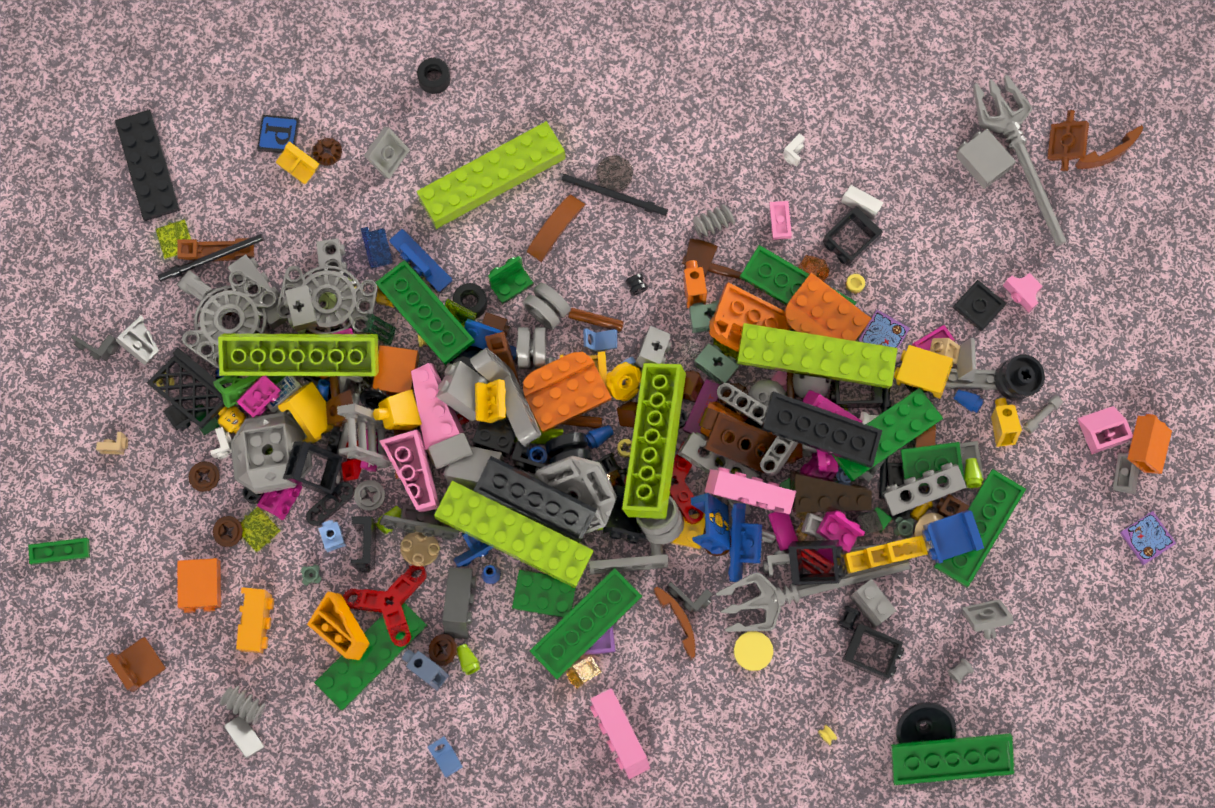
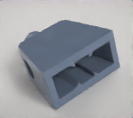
(425, 669)

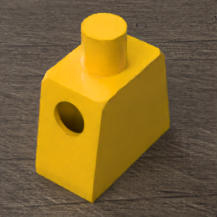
(399, 412)
(1005, 423)

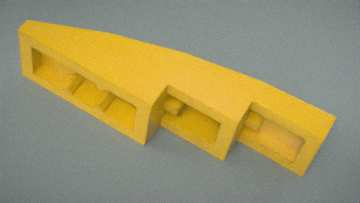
(885, 554)

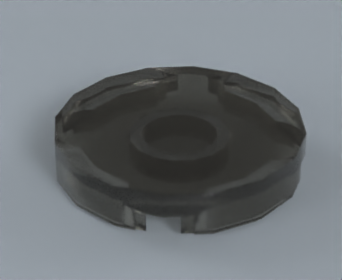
(613, 178)

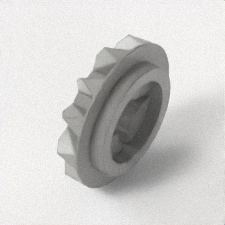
(373, 487)

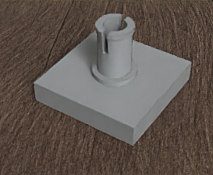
(386, 152)
(987, 617)

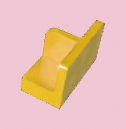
(297, 163)

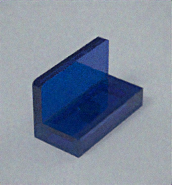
(376, 247)

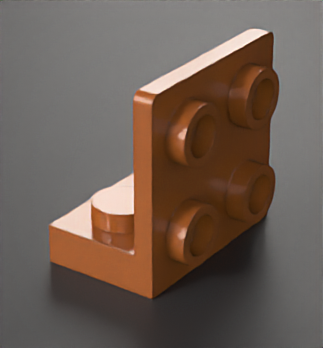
(136, 664)

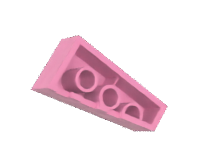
(437, 418)
(413, 468)
(749, 491)
(620, 734)

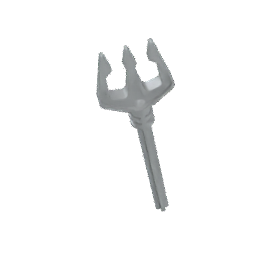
(1009, 124)
(773, 598)

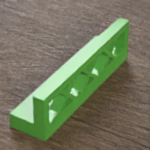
(238, 387)

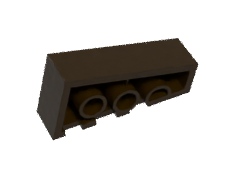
(827, 495)

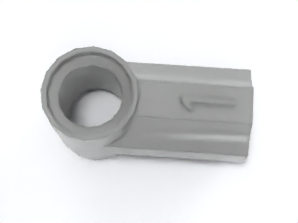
(193, 285)

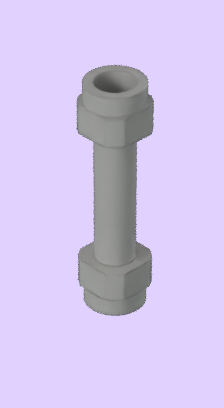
(1053, 404)

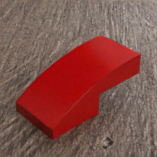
(351, 468)

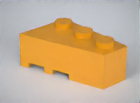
(254, 620)
(338, 626)

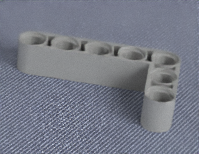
(515, 402)
(749, 411)

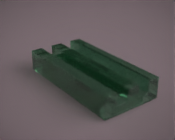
(369, 325)

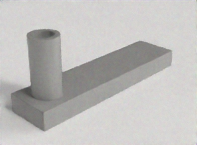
(655, 561)

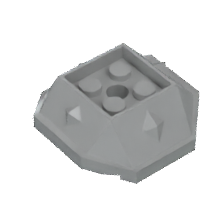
(248, 447)
(587, 480)

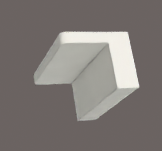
(866, 203)

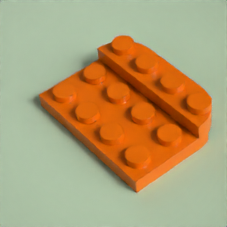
(741, 307)
(824, 312)
(564, 390)

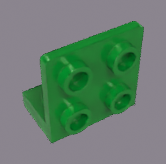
(509, 280)

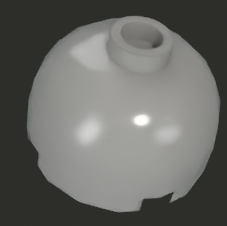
(804, 383)
(762, 390)

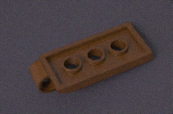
(721, 424)

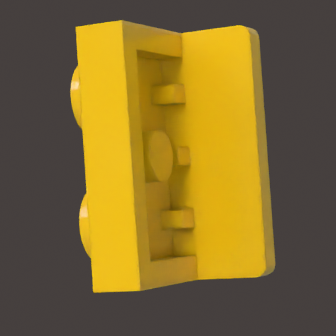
(490, 401)

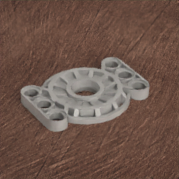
(347, 296)
(218, 303)

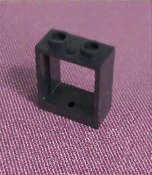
(862, 222)
(875, 402)
(296, 463)
(796, 566)
(854, 643)

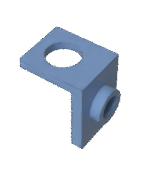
(600, 340)
(445, 757)

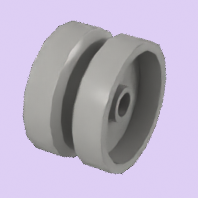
(546, 306)
(530, 347)
(663, 530)

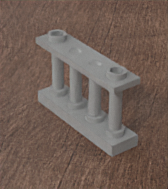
(364, 417)

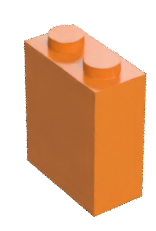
(395, 369)
(1149, 444)
(199, 585)

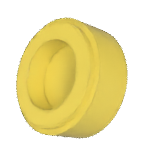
(855, 283)

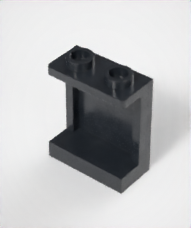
(620, 524)
(368, 526)

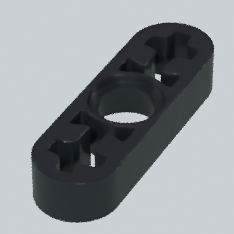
(315, 509)

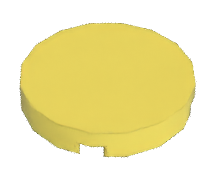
(753, 651)

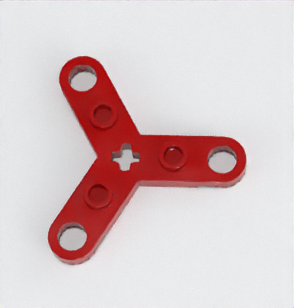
(681, 492)
(398, 593)

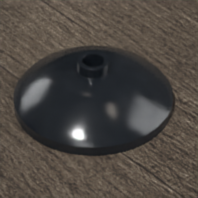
(938, 725)

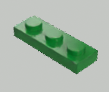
(59, 551)

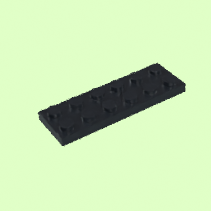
(147, 165)
(821, 429)
(535, 499)

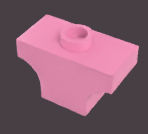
(1023, 290)

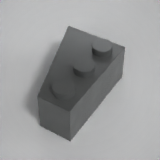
(458, 602)

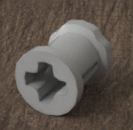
(960, 671)

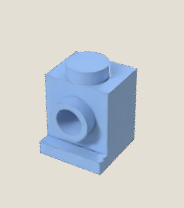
(336, 541)

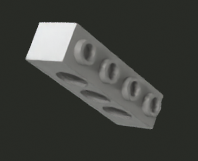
(690, 452)
(954, 483)

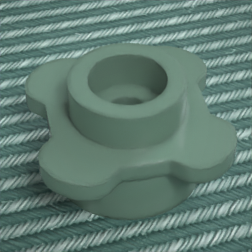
(909, 527)
(305, 574)

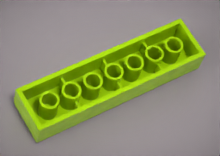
(491, 174)
(298, 354)
(817, 355)
(654, 441)
(513, 534)

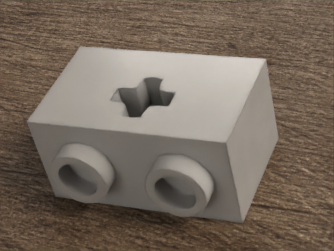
(300, 297)
(653, 347)

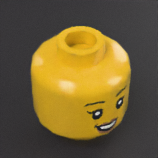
(231, 419)

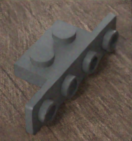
(415, 521)

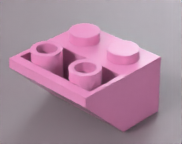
(1105, 429)

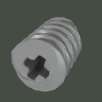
(713, 220)
(242, 705)

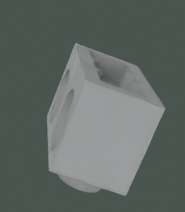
(334, 259)

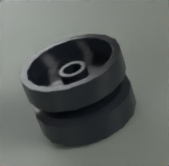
(1019, 377)
(568, 445)

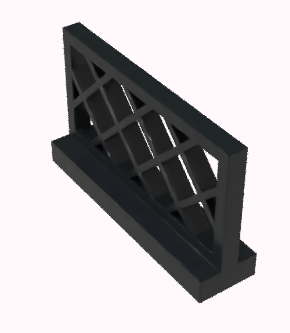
(198, 373)

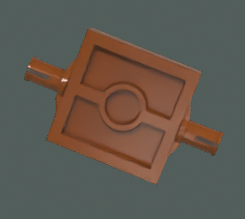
(1068, 140)

